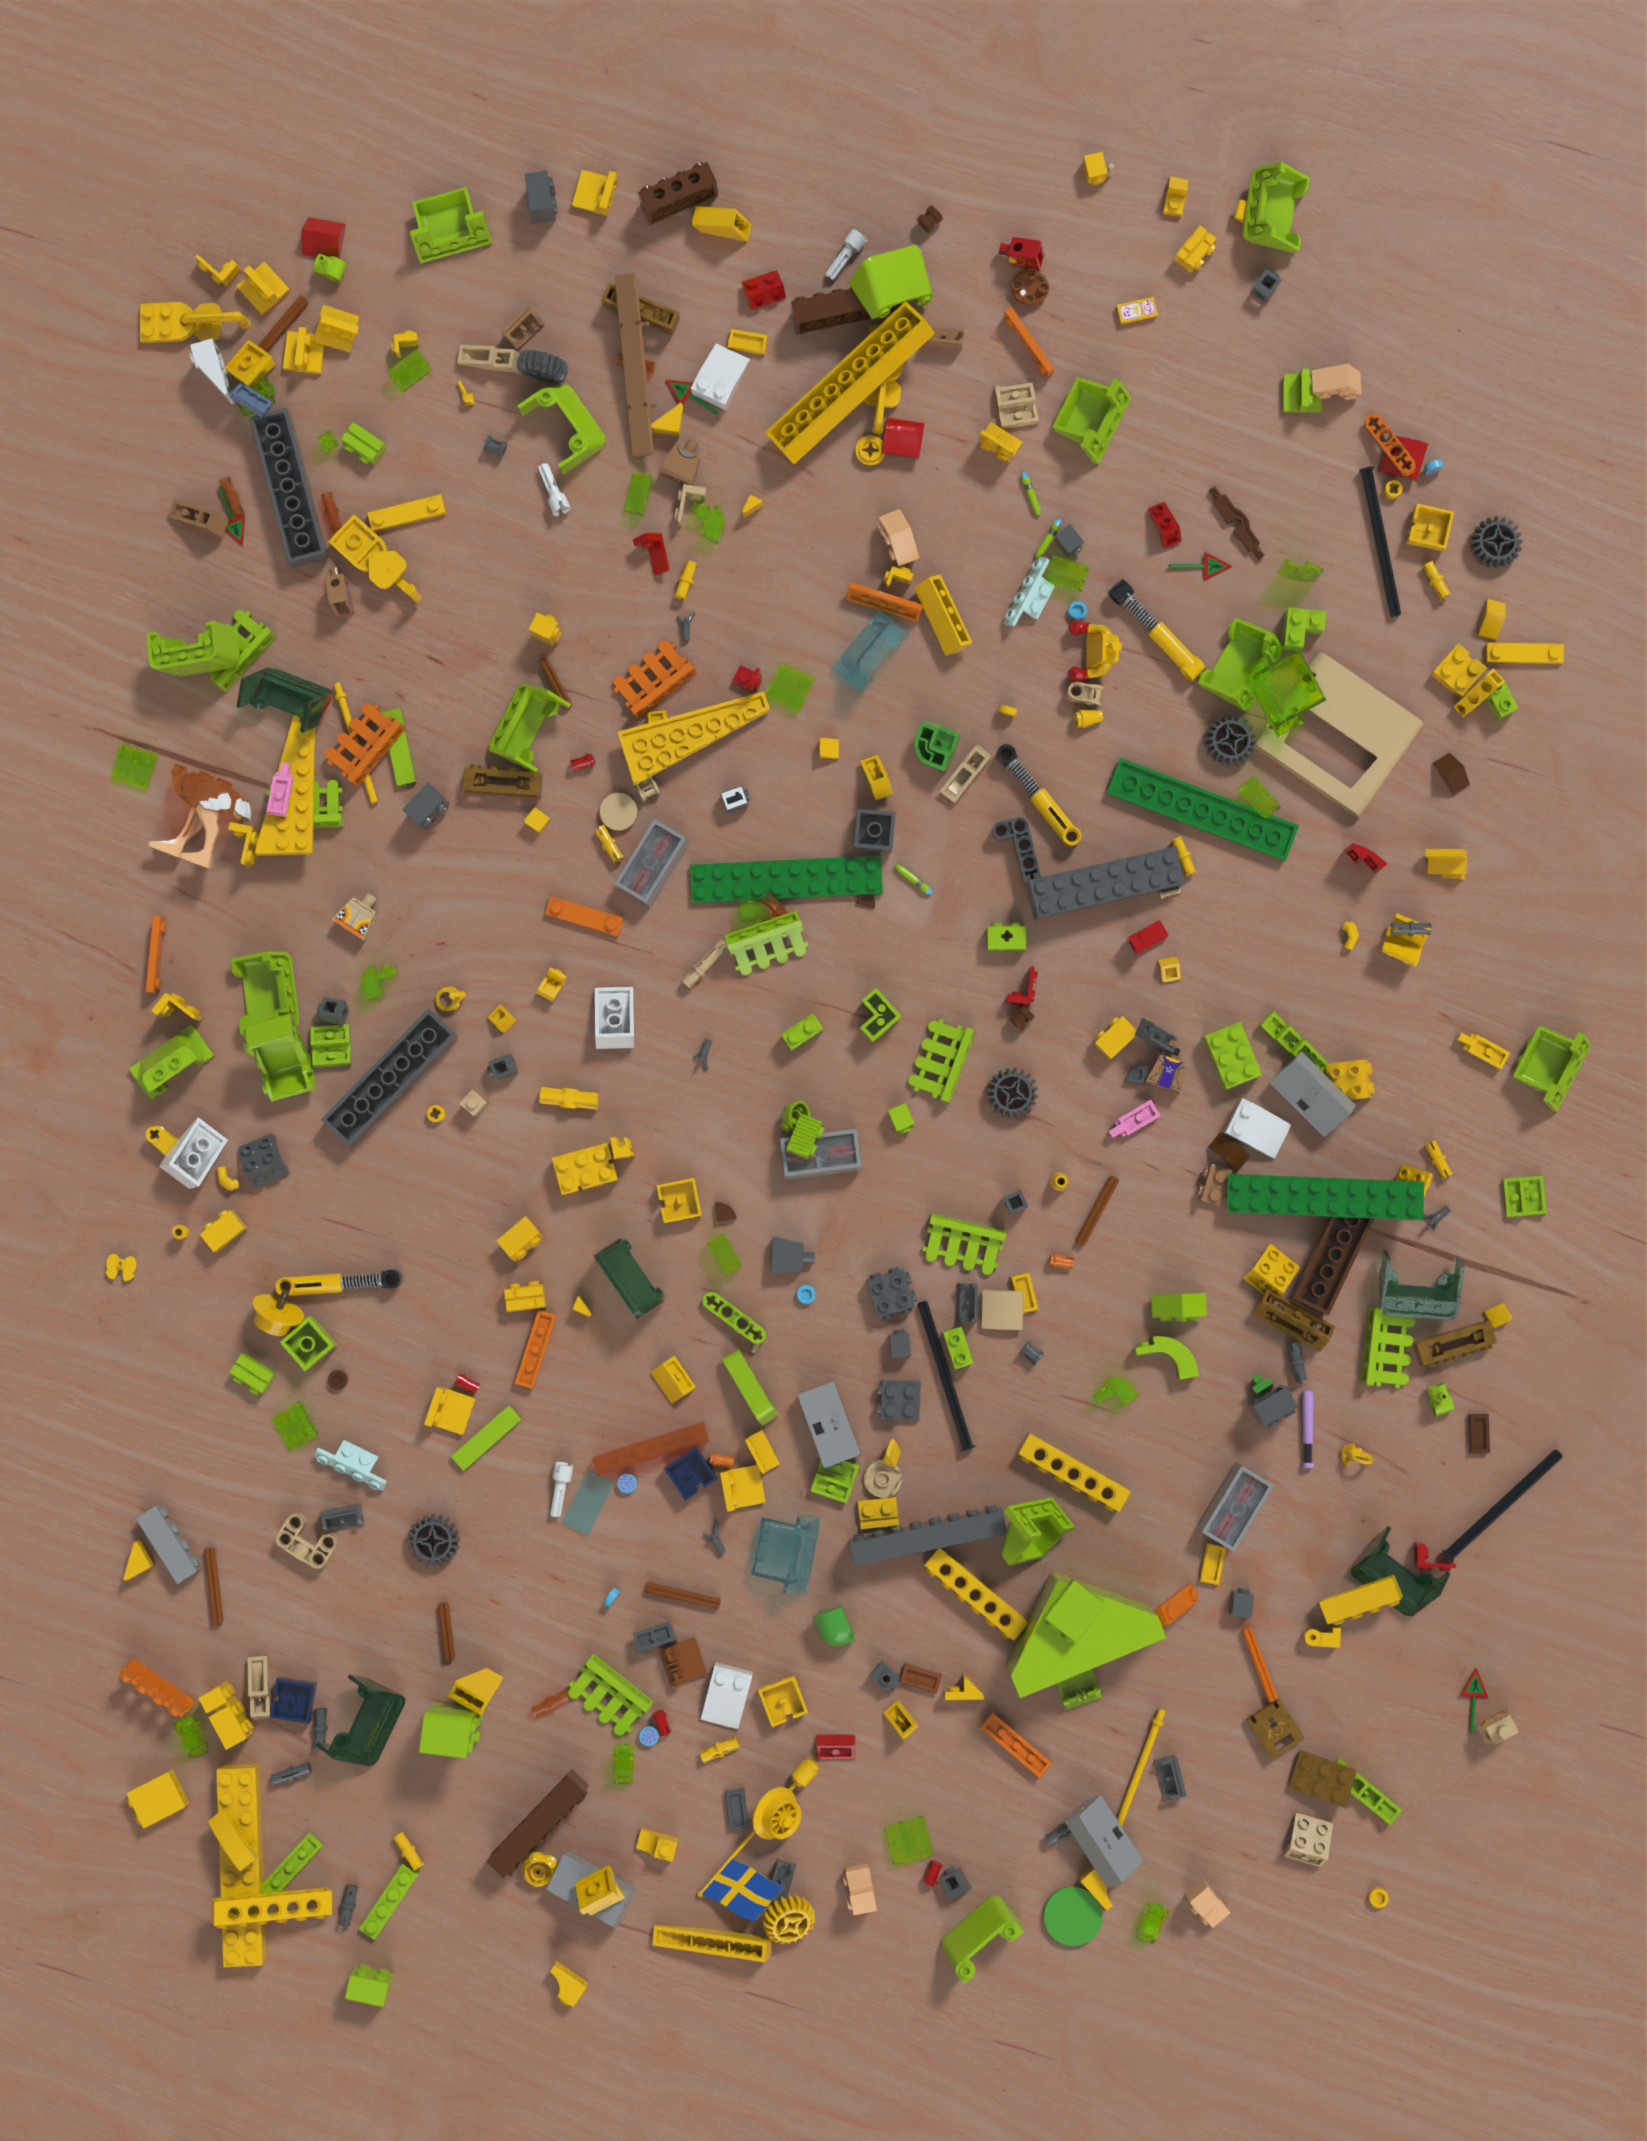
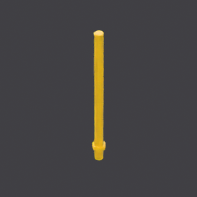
(340, 696)
(1157, 1722)

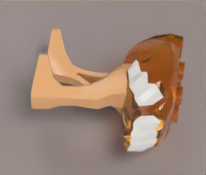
(207, 803)

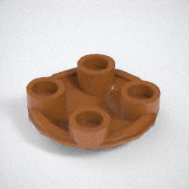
(1030, 287)

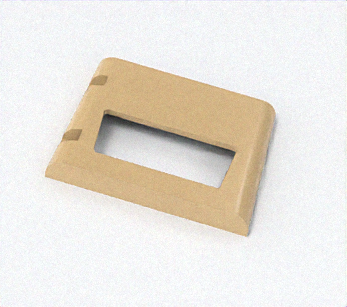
(1360, 715)

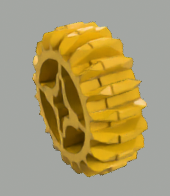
(788, 1919)

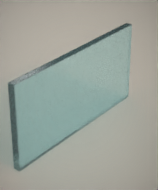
(588, 1502)

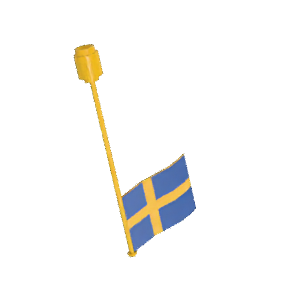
(740, 1885)

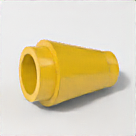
(1086, 718)
(1054, 1184)

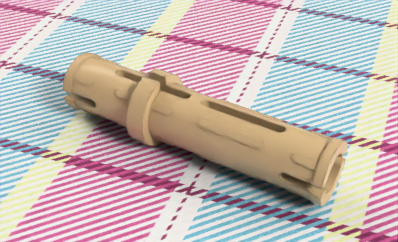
(704, 964)

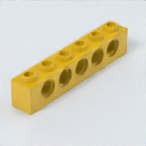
(1033, 1443)
(1017, 1621)
(221, 1905)

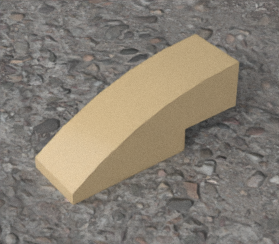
(488, 358)
(966, 773)
(259, 1687)

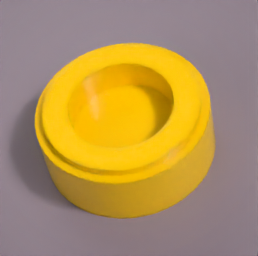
(1007, 710)
(1378, 1897)

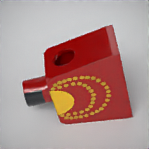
(1023, 253)

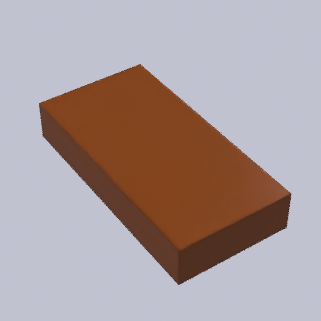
(920, 1678)

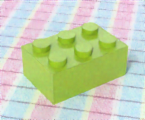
(1232, 1056)

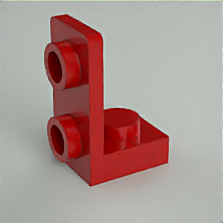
(1166, 524)
(657, 552)
(748, 678)
(1147, 937)
(1018, 998)
(1421, 1553)

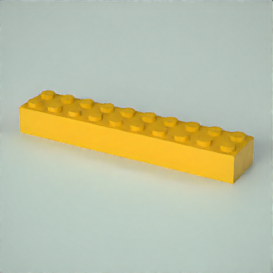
(850, 382)
(241, 1798)

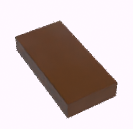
(1479, 1433)

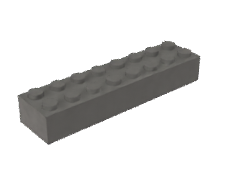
(289, 487)
(1104, 883)
(389, 1078)
(928, 1536)

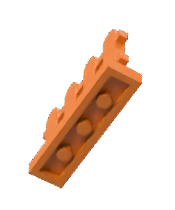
(669, 683)
(381, 745)
(158, 1688)

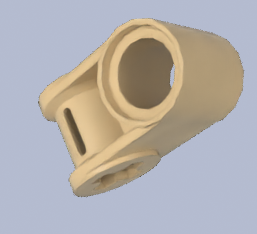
(1086, 694)
(646, 785)

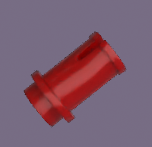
(583, 762)
(467, 1383)
(661, 1722)
(932, 1873)

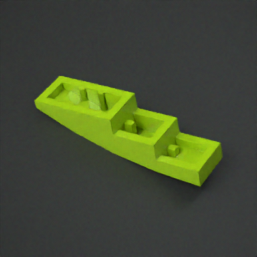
(1290, 1039)
(1374, 1798)

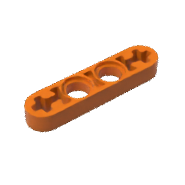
(1389, 445)

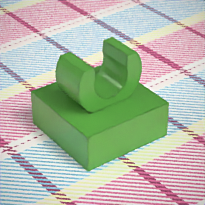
(1261, 1386)

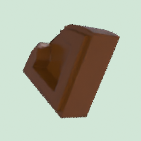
(866, 900)
(724, 1212)

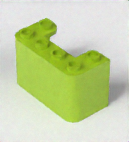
(215, 651)
(280, 1056)
(449, 1730)

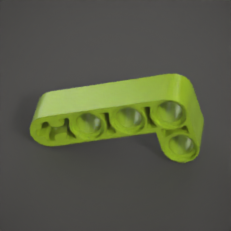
(750, 1387)

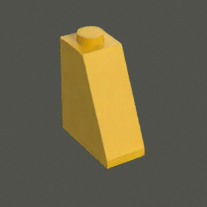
(722, 223)
(476, 1690)

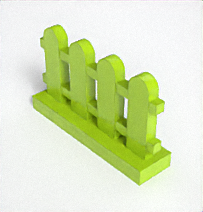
(249, 649)
(332, 818)
(762, 933)
(944, 1070)
(974, 1240)
(1371, 1355)
(610, 1679)

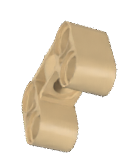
(303, 1549)

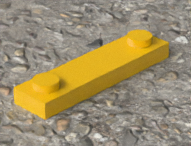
(407, 513)
(1525, 653)

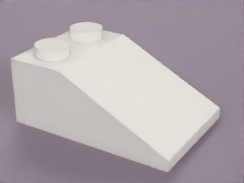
(209, 360)
(719, 376)
(614, 1017)
(1257, 1128)
(193, 1154)
(726, 1695)

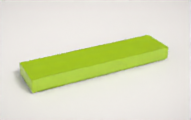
(401, 754)
(486, 1437)
(292, 1864)

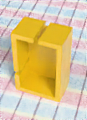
(585, 1168)
(229, 1718)

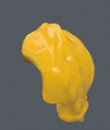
(541, 1862)

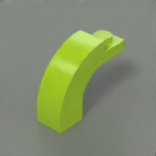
(1182, 1357)

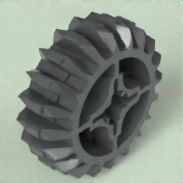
(542, 366)
(1497, 527)
(1229, 733)
(996, 1086)
(433, 1531)

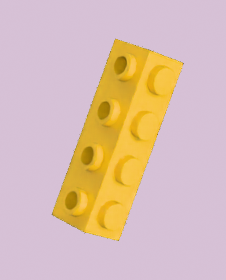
(943, 615)
(1361, 1599)

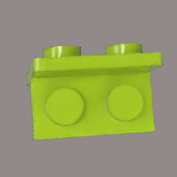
(1299, 394)

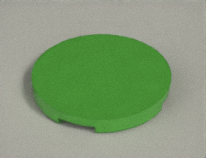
(1073, 1916)

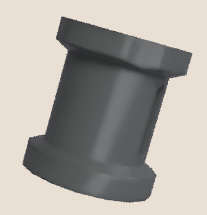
(495, 446)
(1031, 1353)

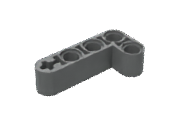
(1017, 836)

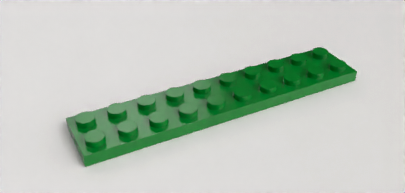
(1202, 809)
(786, 879)
(1325, 1197)

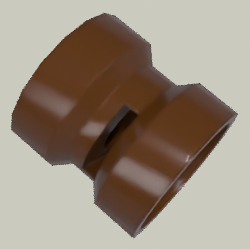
(929, 219)
(1021, 1017)

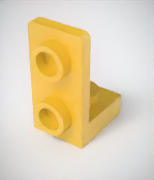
(227, 274)

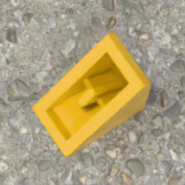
(670, 422)
(1492, 619)
(138, 1561)
(901, 1719)

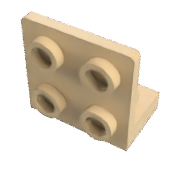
(1309, 1840)

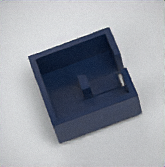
(690, 1472)
(294, 1701)

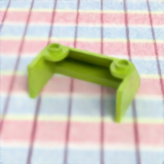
(589, 436)
(522, 723)

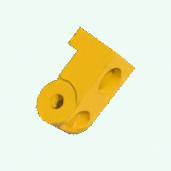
(1322, 1638)

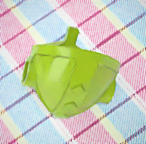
(792, 1113)

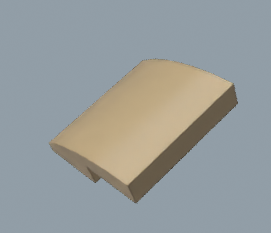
(1016, 406)
(1002, 1309)

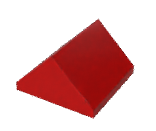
(322, 237)

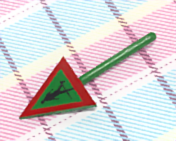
(682, 391)
(235, 526)
(1211, 566)
(1474, 1688)

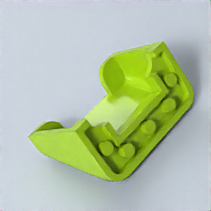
(1272, 206)
(892, 280)
(1246, 646)
(267, 986)
(976, 1931)

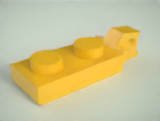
(1484, 1049)

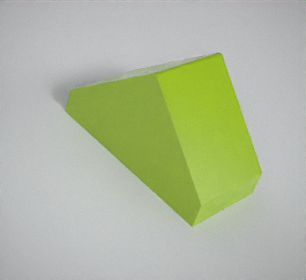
(1047, 1658)

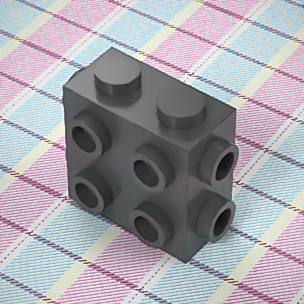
(891, 1292)

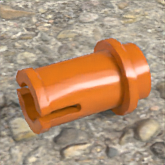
(1061, 1261)
(721, 1460)

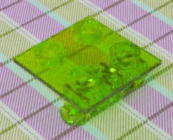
(790, 687)
(134, 766)
(295, 1426)

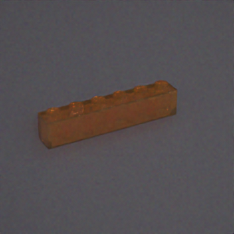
(651, 1448)

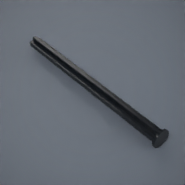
(1381, 541)
(945, 1376)
(1502, 1505)

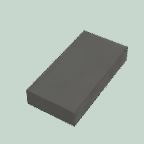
(736, 1809)

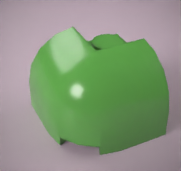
(936, 744)
(834, 1626)

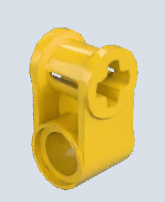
(164, 1142)

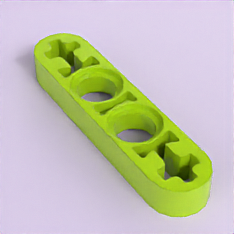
(733, 1319)

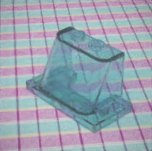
(869, 650)
(786, 1551)

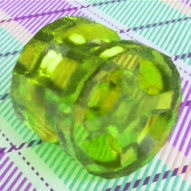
(327, 441)

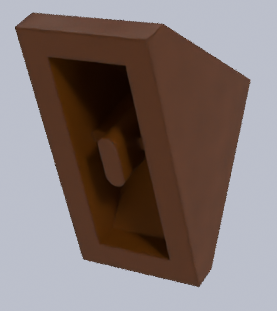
(1452, 773)
(1229, 1151)

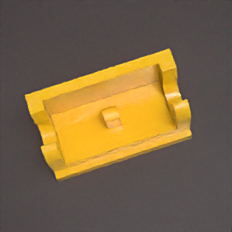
(624, 1151)

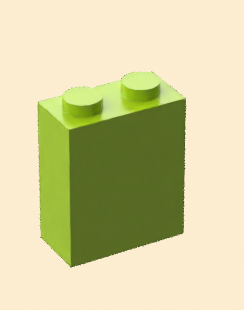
(1073, 1611)

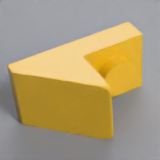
(1175, 196)
(970, 1691)

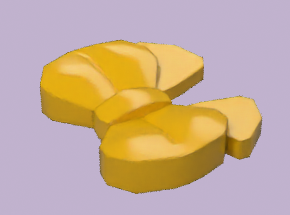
(115, 1264)

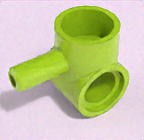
(330, 267)
(1440, 1399)

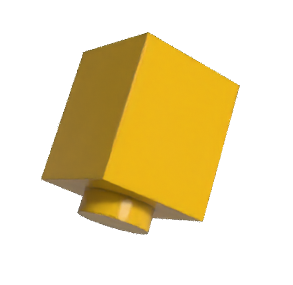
(1095, 168)

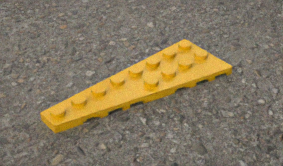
(669, 740)
(295, 832)

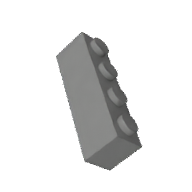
(168, 1543)

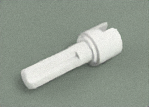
(853, 244)
(557, 499)
(562, 1475)

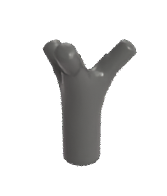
(685, 624)
(703, 1054)
(1436, 1217)
(714, 1538)

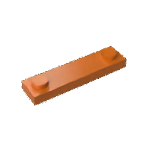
(1013, 321)
(884, 602)
(584, 916)
(159, 927)
(535, 1349)
(1177, 1604)
(1016, 1745)

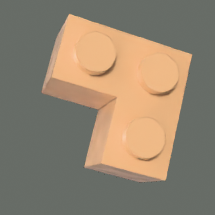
(1337, 380)
(899, 536)
(861, 1895)
(1206, 1903)

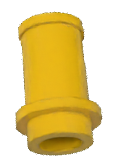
(176, 1232)

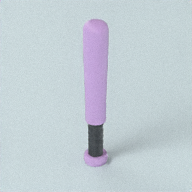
(1307, 1417)

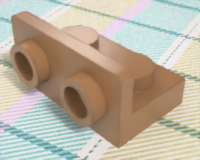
(1214, 1185)

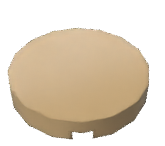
(618, 811)
(882, 1479)

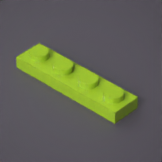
(388, 1901)

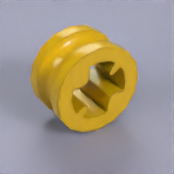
(1398, 491)
(440, 1117)

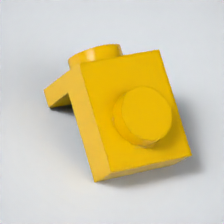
(407, 338)
(902, 574)
(551, 984)

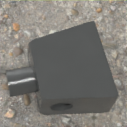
(789, 1256)

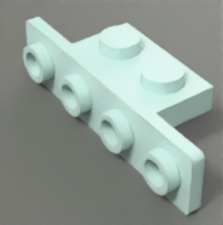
(1032, 594)
(354, 1462)

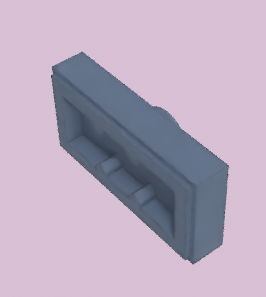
(251, 400)

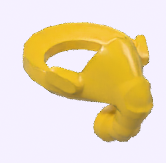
(455, 995)
(1351, 1451)

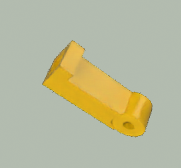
(1479, 693)

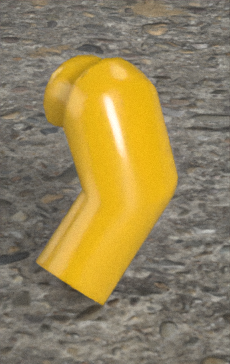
(1353, 934)
(225, 1181)

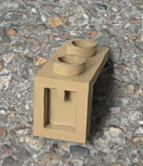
(695, 493)

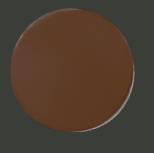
(338, 1379)

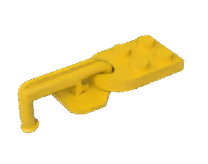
(165, 321)
(885, 395)
(370, 555)

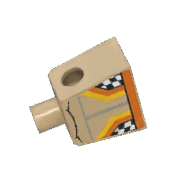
(358, 916)
(1498, 1727)

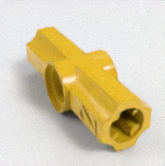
(569, 1098)

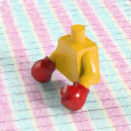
(1101, 650)

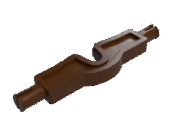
(1231, 514)

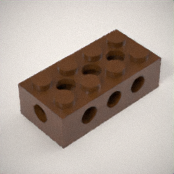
(678, 193)

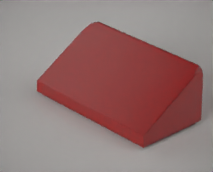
(835, 1746)

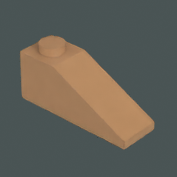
(198, 518)

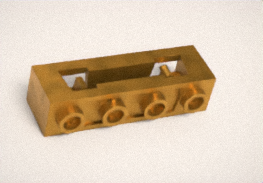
(657, 315)
(471, 780)
(1293, 1320)
(1485, 1334)

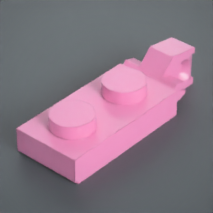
(280, 791)
(1135, 1119)

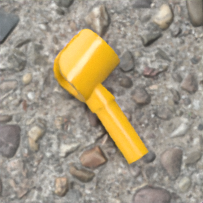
(468, 398)

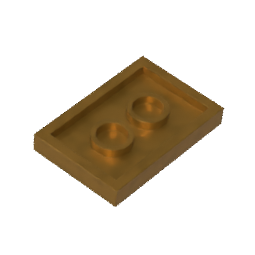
(1323, 1778)

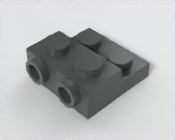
(899, 1400)

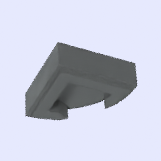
(1137, 1075)

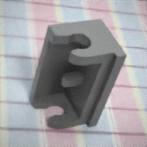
(1155, 1036)
(967, 1302)
(342, 1517)
(654, 1637)
(1170, 1777)
(783, 1875)

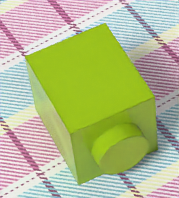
(901, 1118)

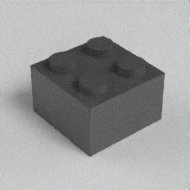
(541, 197)
(426, 807)
(874, 830)
(1273, 1406)

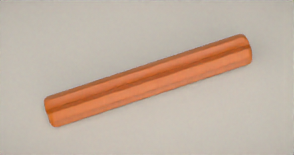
(1259, 1664)

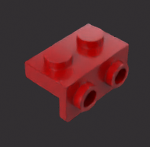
(764, 290)

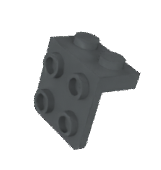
(262, 1161)

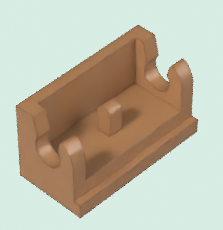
(522, 327)
(946, 338)

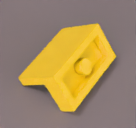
(1446, 861)
(673, 1379)
(762, 1451)

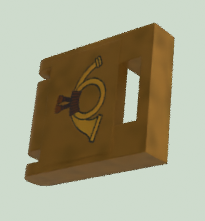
(1273, 1726)

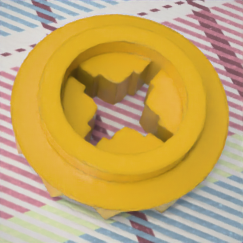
(863, 444)

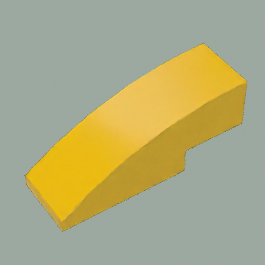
(232, 1840)

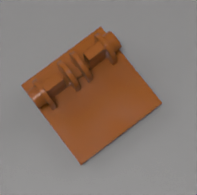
(682, 1662)

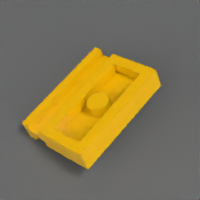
(878, 1512)

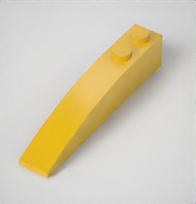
(713, 1942)

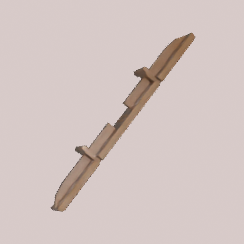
(634, 365)

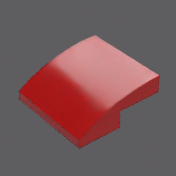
(903, 438)
(1417, 451)
(1359, 853)

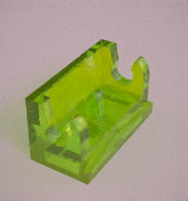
(409, 371)
(638, 494)
(1067, 573)
(1259, 797)
(724, 1254)

